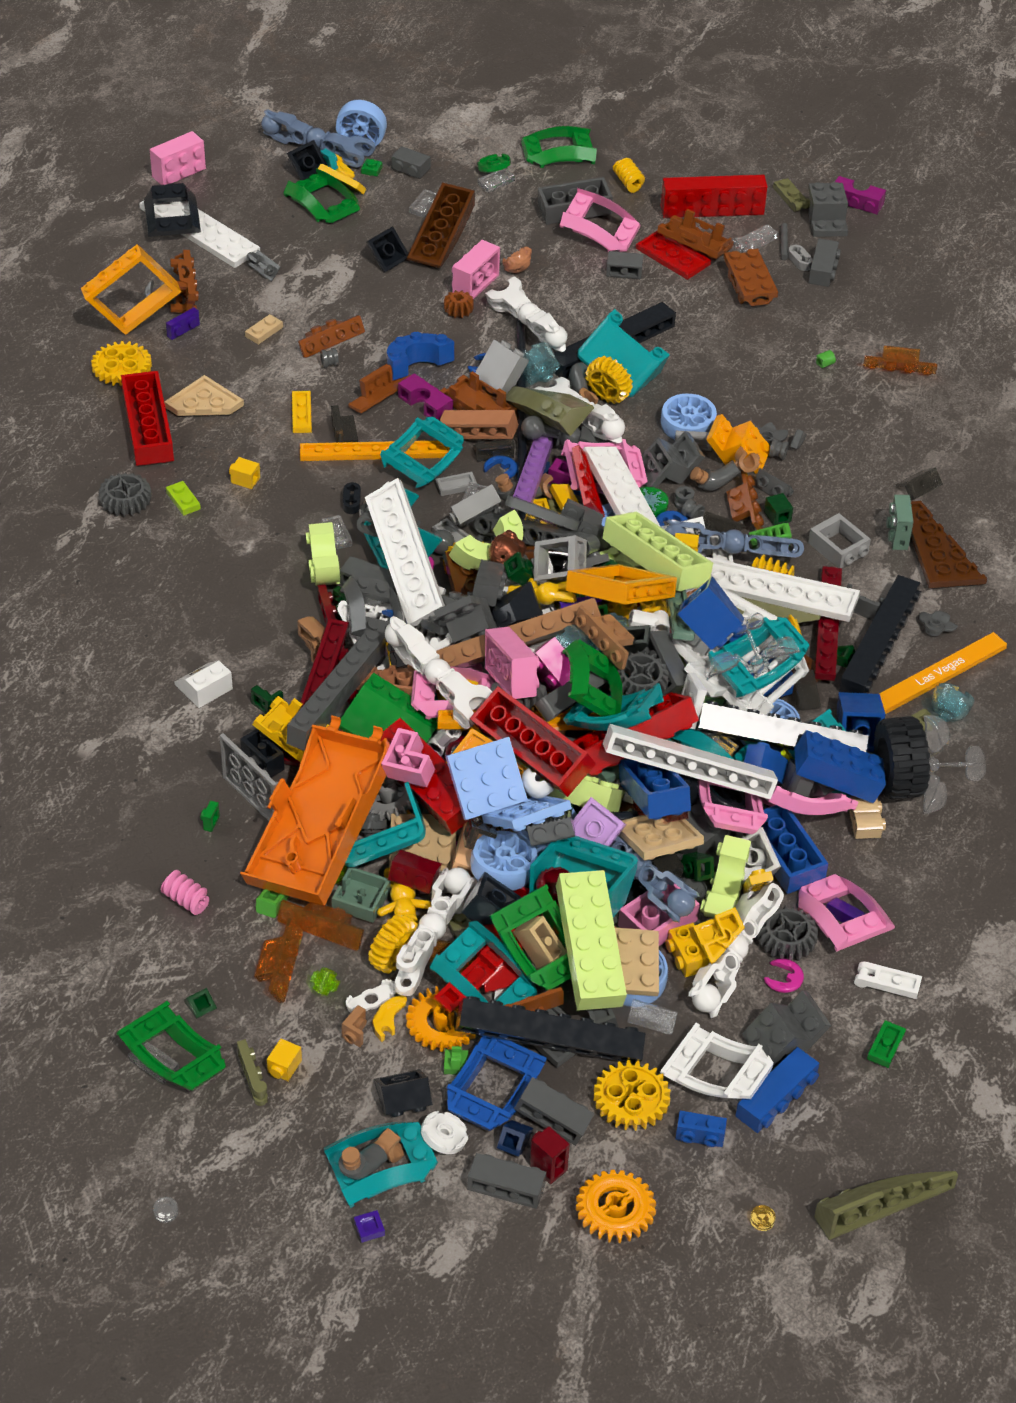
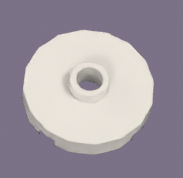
(444, 1132)

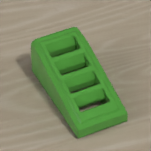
(779, 530)
(269, 903)

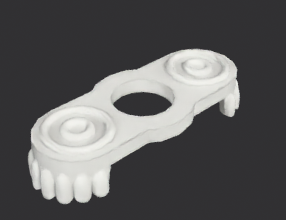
(382, 992)

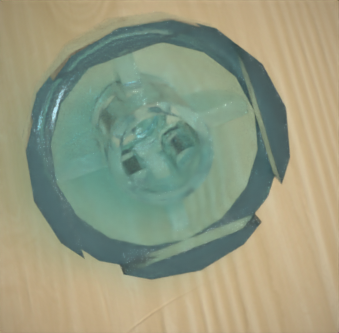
(950, 703)

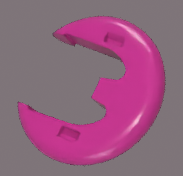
(794, 979)

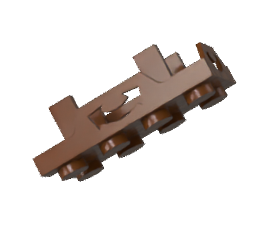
(687, 233)
(750, 277)
(186, 282)
(469, 395)

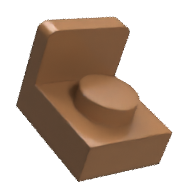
(353, 1026)

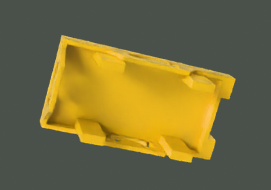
(275, 724)

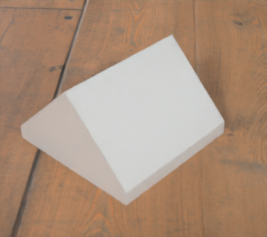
(761, 854)

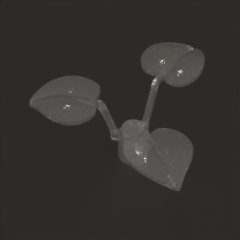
(758, 663)
(938, 735)

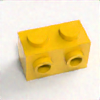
(686, 949)

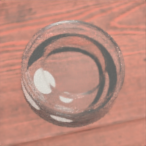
(165, 1209)

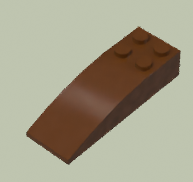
(443, 225)

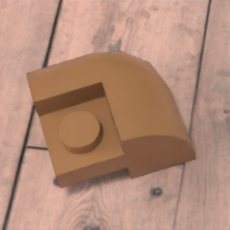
(311, 632)

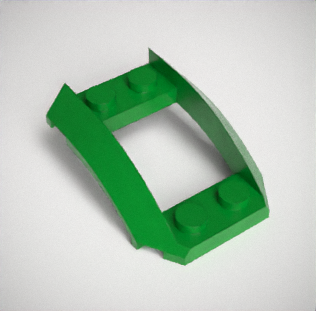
(578, 152)
(302, 194)
(583, 660)
(521, 911)
(162, 1019)

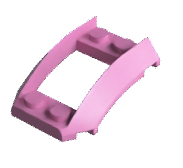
(575, 214)
(630, 455)
(424, 691)
(799, 804)
(732, 818)
(849, 933)

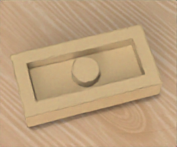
(264, 329)

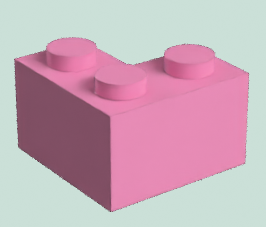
(405, 759)

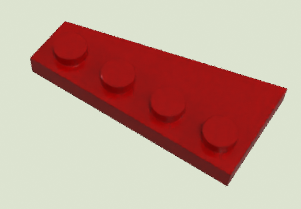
(586, 481)

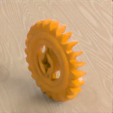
(419, 1026)
(612, 1216)

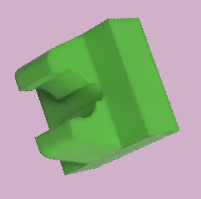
(454, 1060)

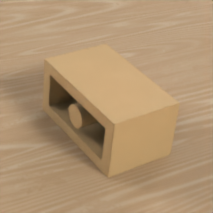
(539, 941)

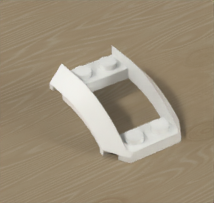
(694, 1046)

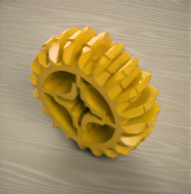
(609, 379)
(390, 941)

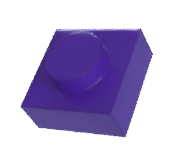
(369, 1226)

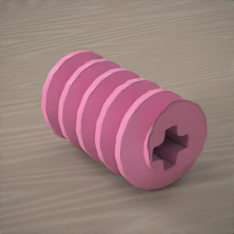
(185, 892)

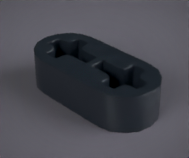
(347, 498)

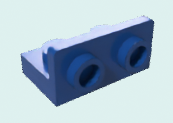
(701, 1129)

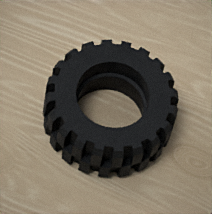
(904, 756)

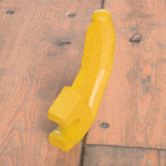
(342, 168)
(385, 1016)

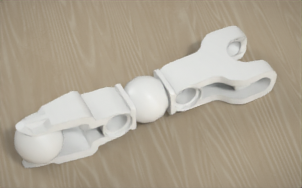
(539, 322)
(601, 420)
(419, 654)
(753, 911)
(432, 927)

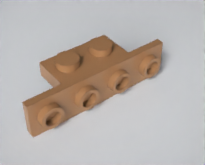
(606, 635)

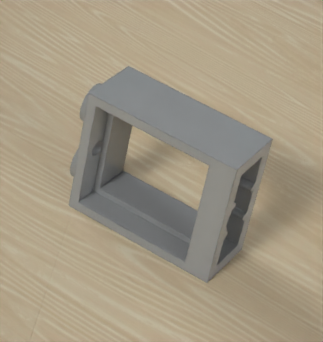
(475, 506)
(820, 535)
(576, 557)

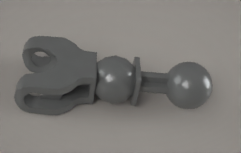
(534, 427)
(447, 537)

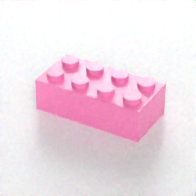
(511, 662)

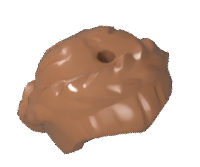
(518, 260)

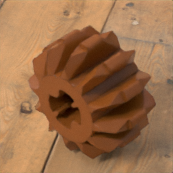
(458, 304)

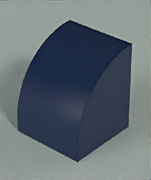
(514, 1137)

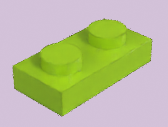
(183, 498)

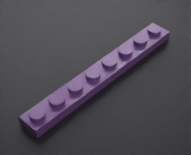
(534, 468)

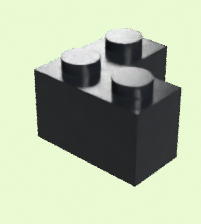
(264, 752)

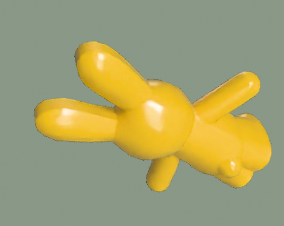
(549, 592)
(403, 900)

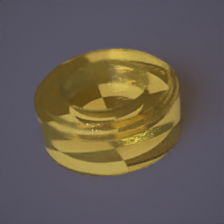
(762, 1218)

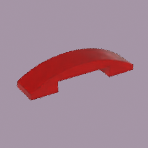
(476, 973)

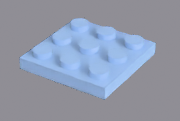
(486, 778)
(527, 812)

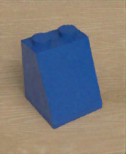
(711, 614)
(860, 713)

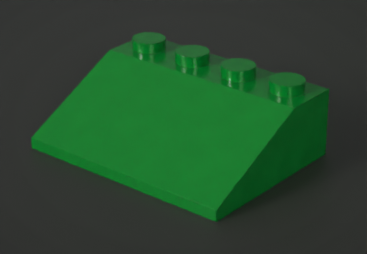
(380, 706)

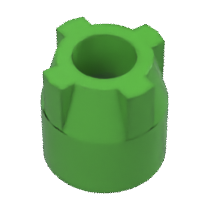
(825, 359)

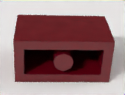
(414, 871)
(550, 1153)

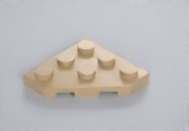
(204, 398)

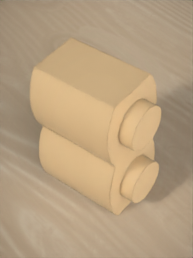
(867, 819)

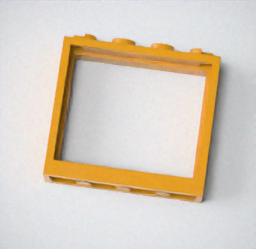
(145, 307)
(629, 586)

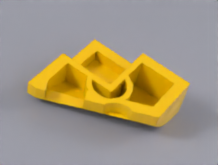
(718, 933)

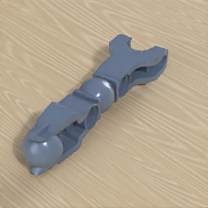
(301, 133)
(735, 541)
(679, 902)

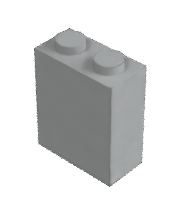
(502, 366)

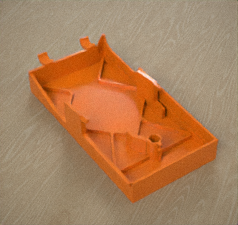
(319, 814)

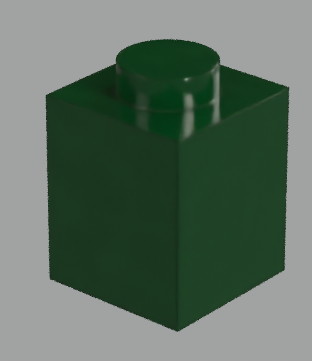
(778, 509)

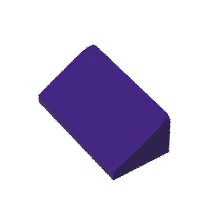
(843, 911)

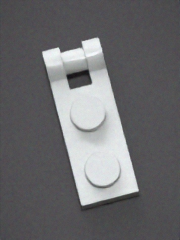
(888, 979)

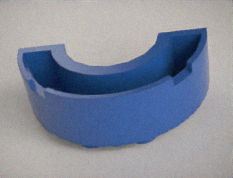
(418, 348)

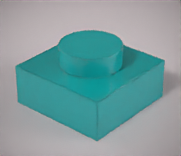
(330, 158)

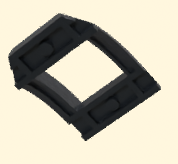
(176, 224)

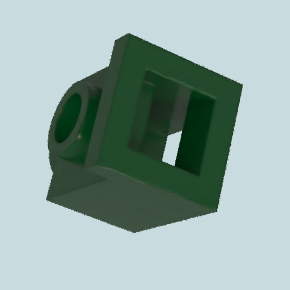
(519, 569)
(692, 866)

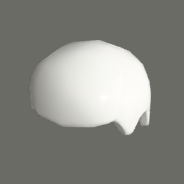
(533, 785)

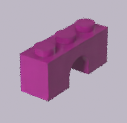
(866, 200)
(416, 389)

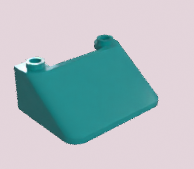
(614, 342)

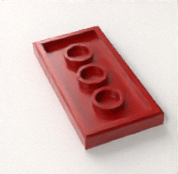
(673, 255)

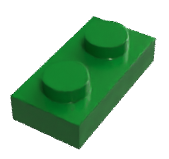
(886, 1044)

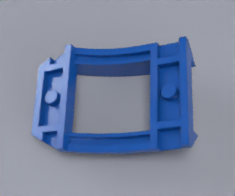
(505, 1053)

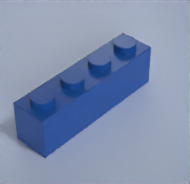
(778, 1090)

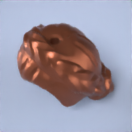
(507, 545)

